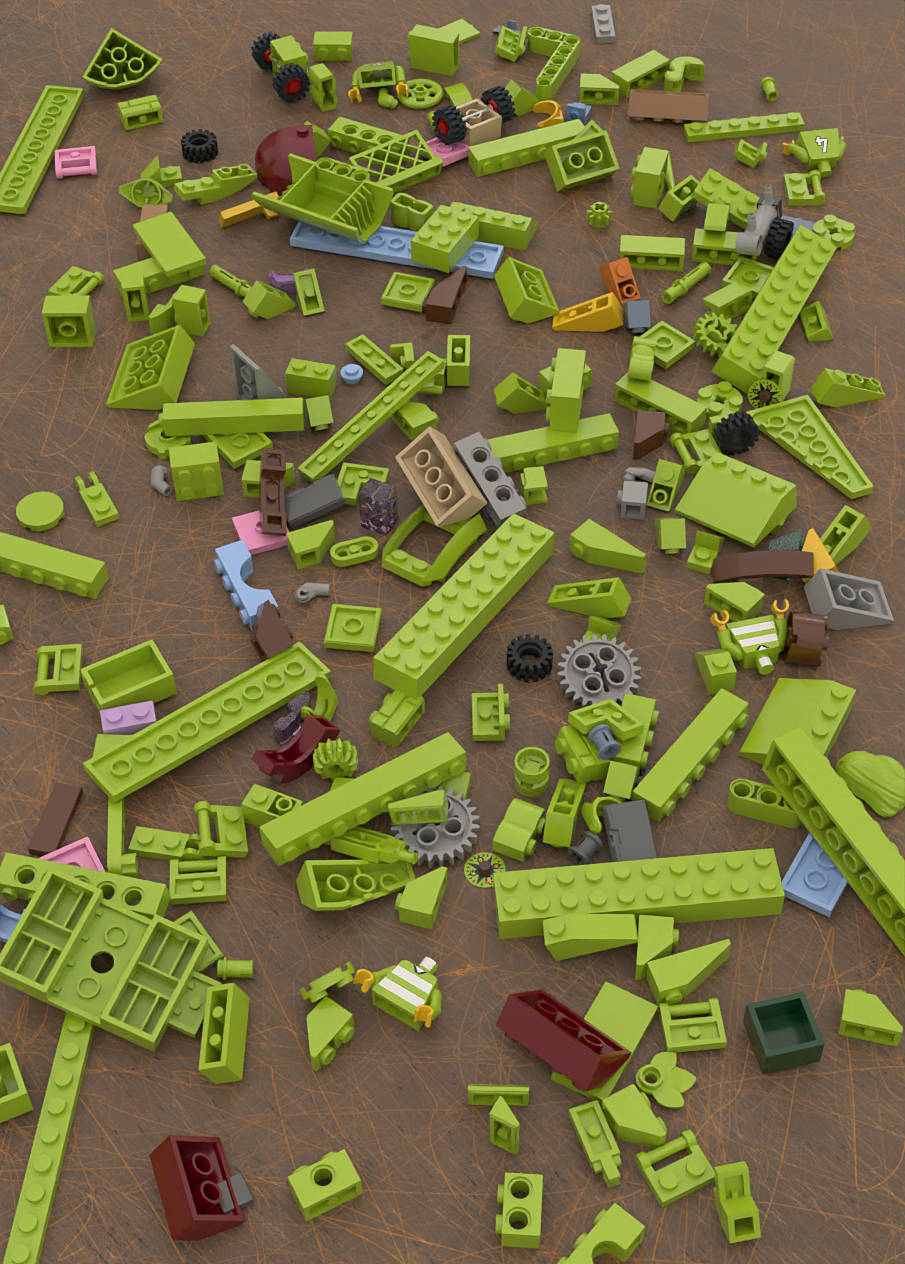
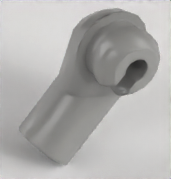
(157, 480)
(310, 590)

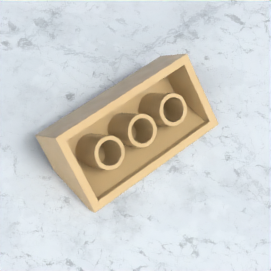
(440, 478)

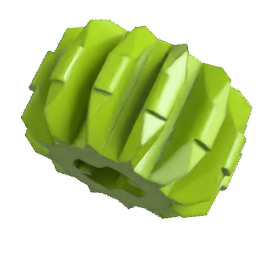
(335, 759)

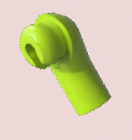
(386, 100)

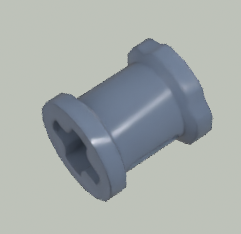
(604, 742)

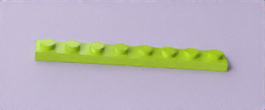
(371, 417)

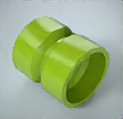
(531, 771)

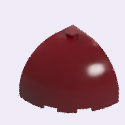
(272, 155)

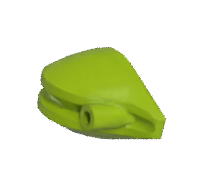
(145, 192)

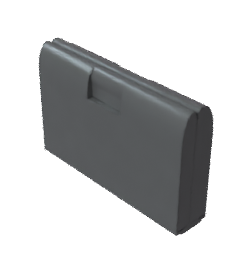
(313, 501)
(629, 831)

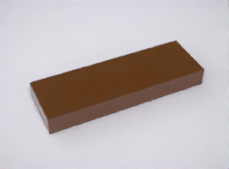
(55, 819)

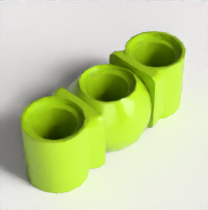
(641, 358)

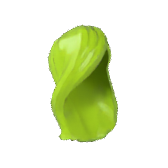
(875, 780)

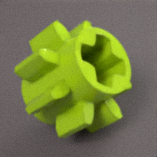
(599, 215)

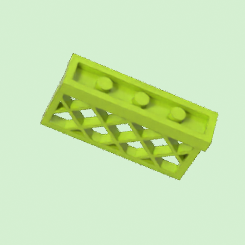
(406, 177)

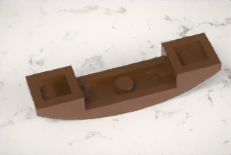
(271, 492)
(763, 564)

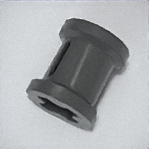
(585, 848)

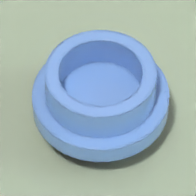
(351, 373)

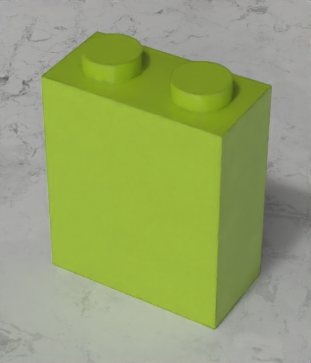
(434, 50)

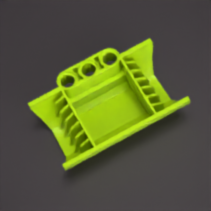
(332, 198)

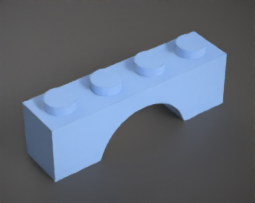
(236, 566)

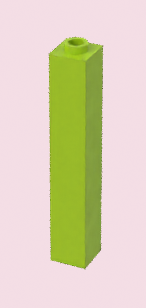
(232, 417)

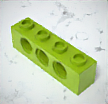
(359, 137)

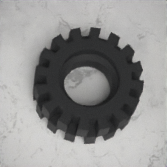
(199, 146)
(778, 237)
(739, 423)
(526, 669)

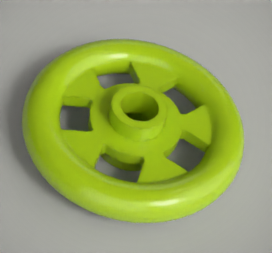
(420, 94)

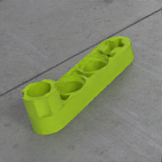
(117, 861)

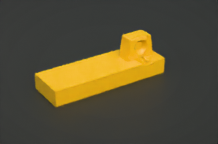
(245, 211)

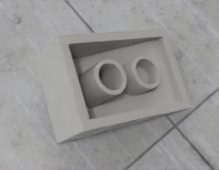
(251, 380)
(847, 600)

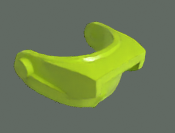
(325, 697)
(592, 811)

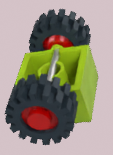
(287, 63)

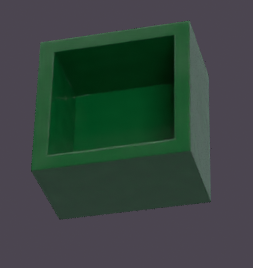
(783, 1032)

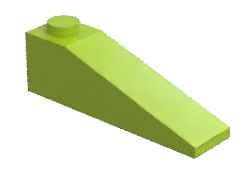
(347, 883)

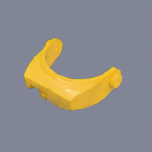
(549, 107)

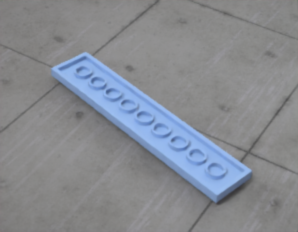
(394, 246)

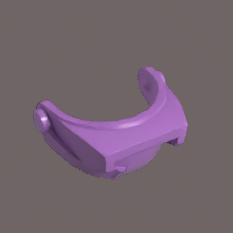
(283, 282)

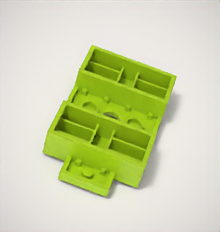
(152, 971)

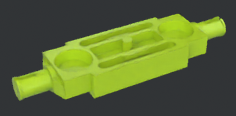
(372, 846)

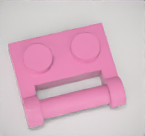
(68, 159)

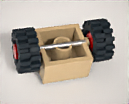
(475, 120)

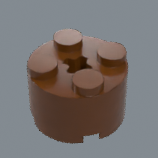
(805, 638)

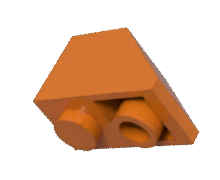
(620, 280)

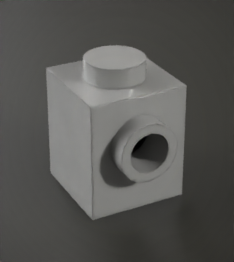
(633, 500)

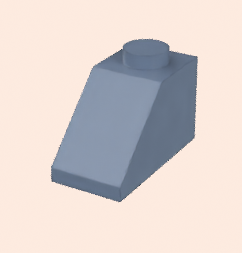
(637, 315)

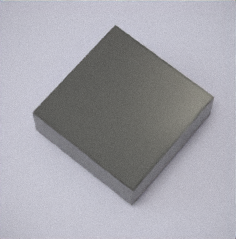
(241, 1193)

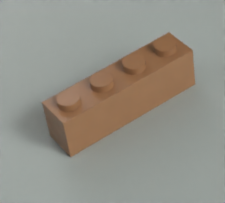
(668, 105)

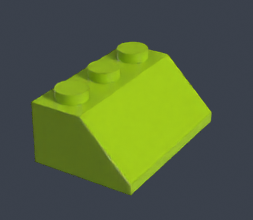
(525, 291)

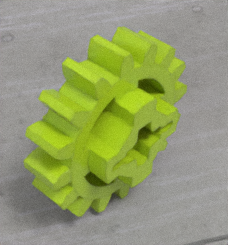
(715, 335)

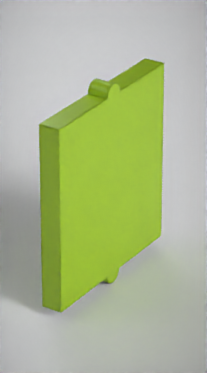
(465, 30)

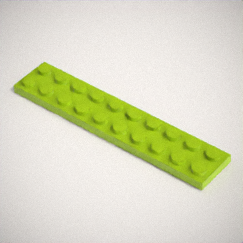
(37, 147)
(204, 722)

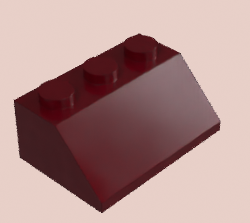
(187, 1182)

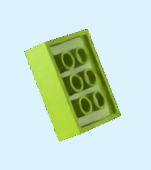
(152, 371)
(737, 499)
(812, 704)

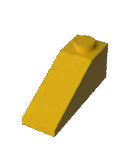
(592, 316)

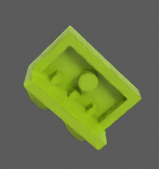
(510, 43)
(488, 715)

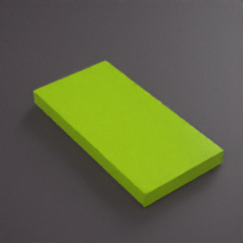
(169, 244)
(623, 1019)

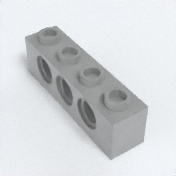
(474, 448)

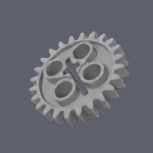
(619, 667)
(444, 844)

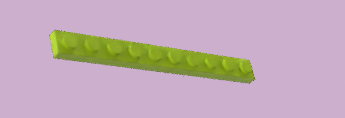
(50, 1143)

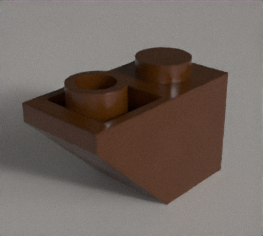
(269, 633)

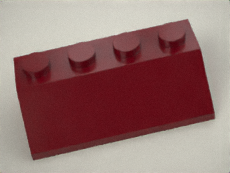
(562, 1039)

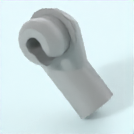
(632, 473)

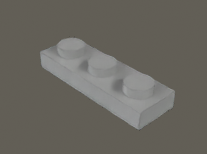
(603, 23)

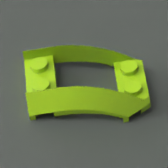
(419, 571)

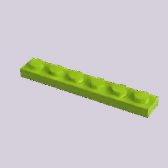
(743, 127)

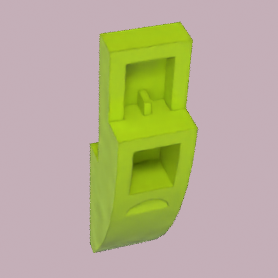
(218, 186)

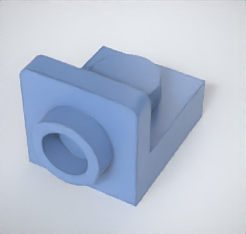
(578, 111)

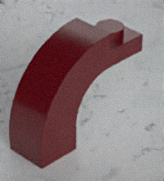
(297, 755)

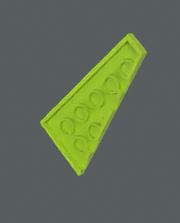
(809, 437)

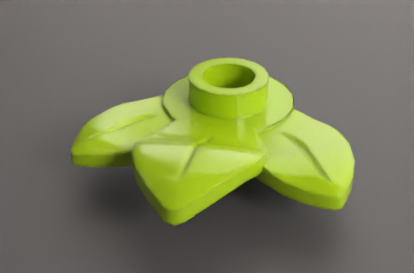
(669, 1080)

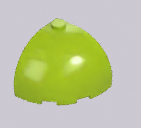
(120, 63)

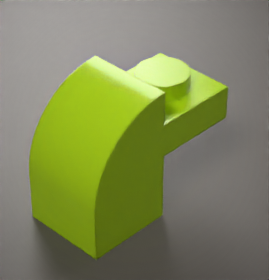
(734, 1202)

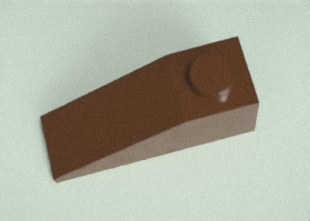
(446, 297)

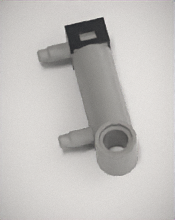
(768, 208)

